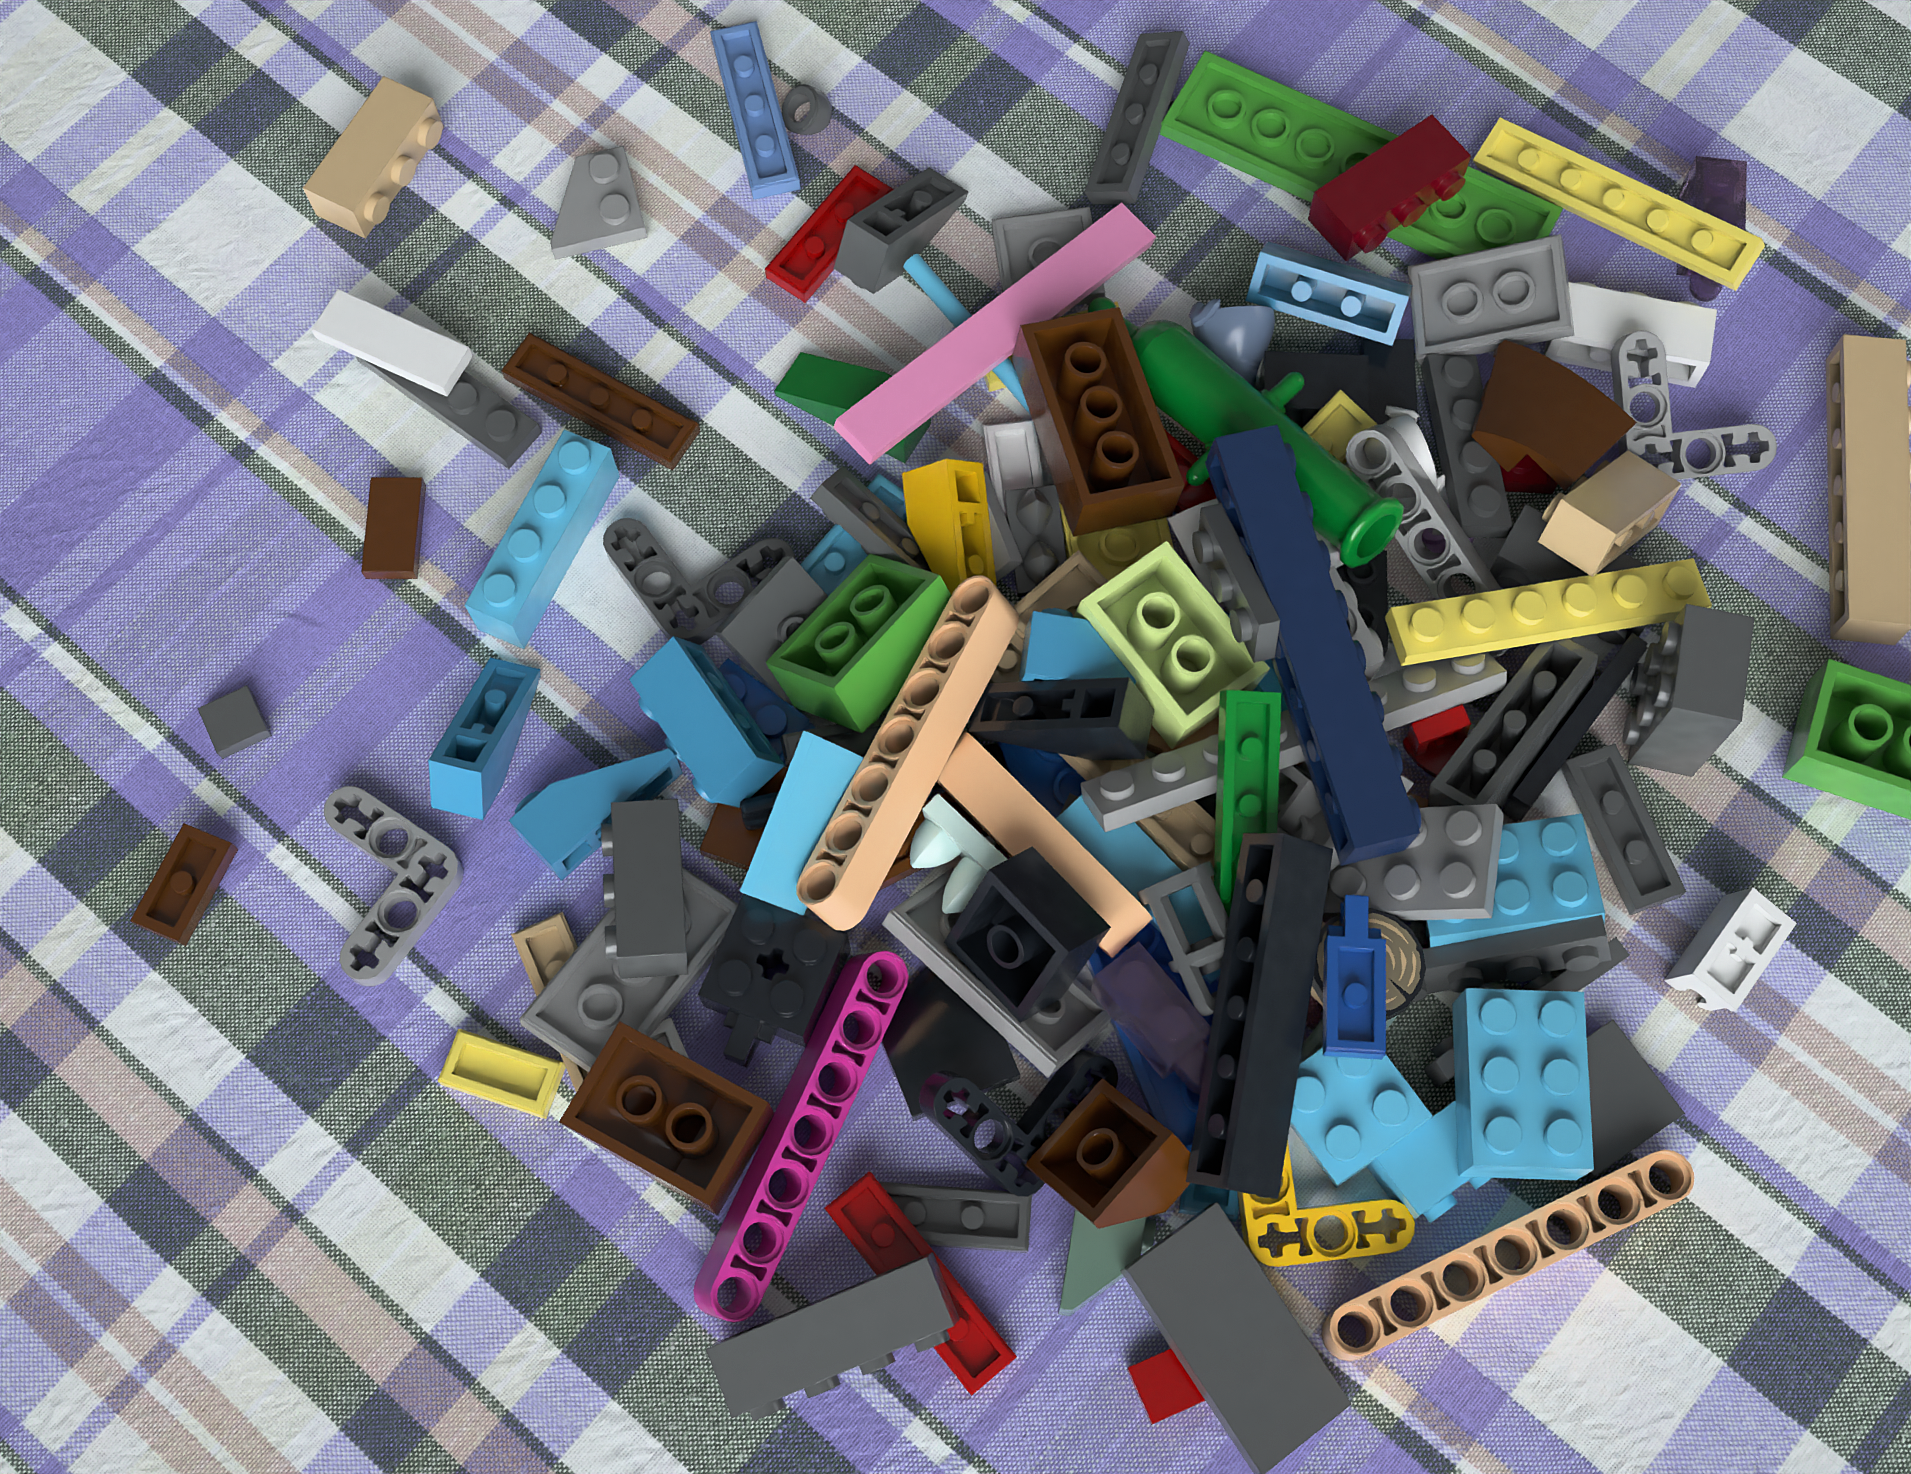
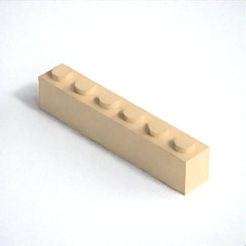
(1869, 489)

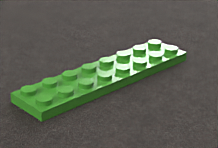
(1308, 143)

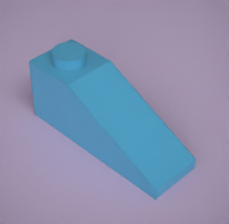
(482, 739)
(567, 815)

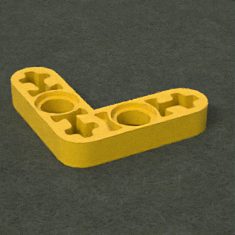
(1260, 1211)

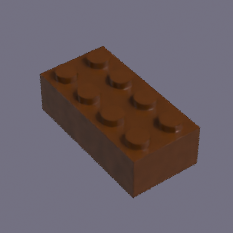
(1096, 421)

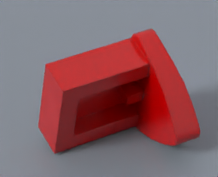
(1437, 738)

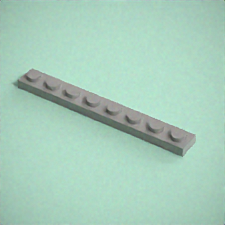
(1192, 770)

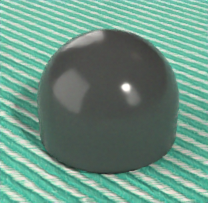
(819, 113)

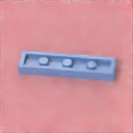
(755, 110)

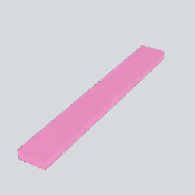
(991, 334)

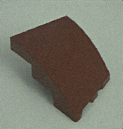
(1545, 413)

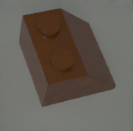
(1112, 1160)

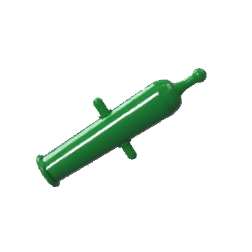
(1216, 402)

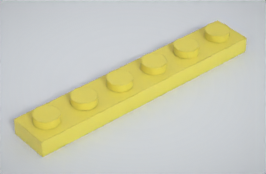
(1619, 204)
(1544, 611)

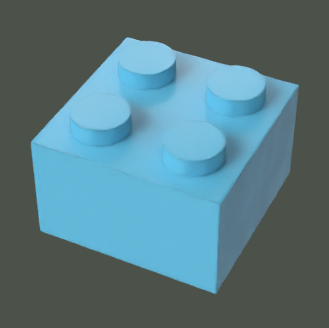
(1352, 1111)

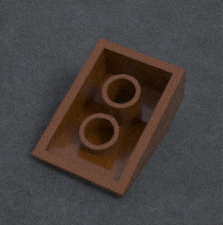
(668, 1117)

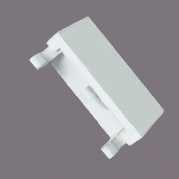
(1731, 950)

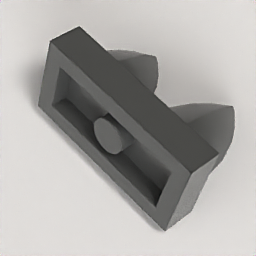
(1038, 533)

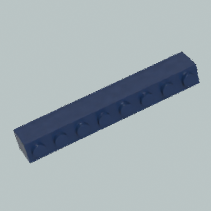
(1315, 654)

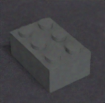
(1689, 690)

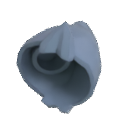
(1234, 334)

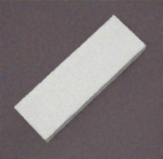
(392, 342)

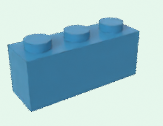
(1328, 293)
(705, 723)

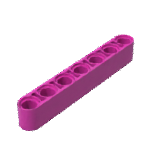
(779, 1148)

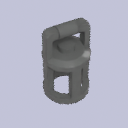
(1203, 956)

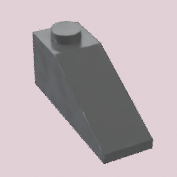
(896, 228)

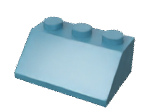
(798, 819)

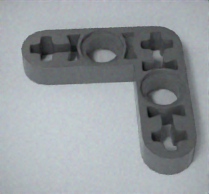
(693, 600)

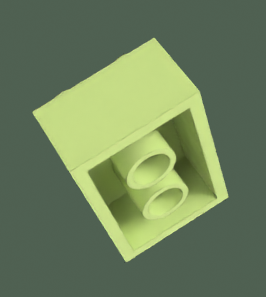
(1171, 641)

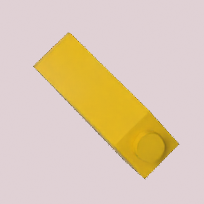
(951, 519)

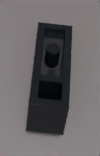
(1067, 717)

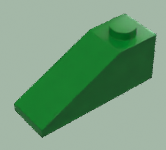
(832, 387)

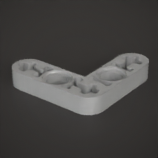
(1658, 430)
(407, 865)

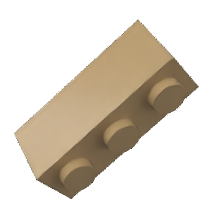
(374, 157)
(1607, 512)

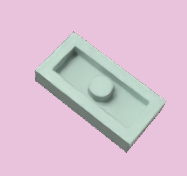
(944, 837)

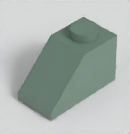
(1098, 1256)

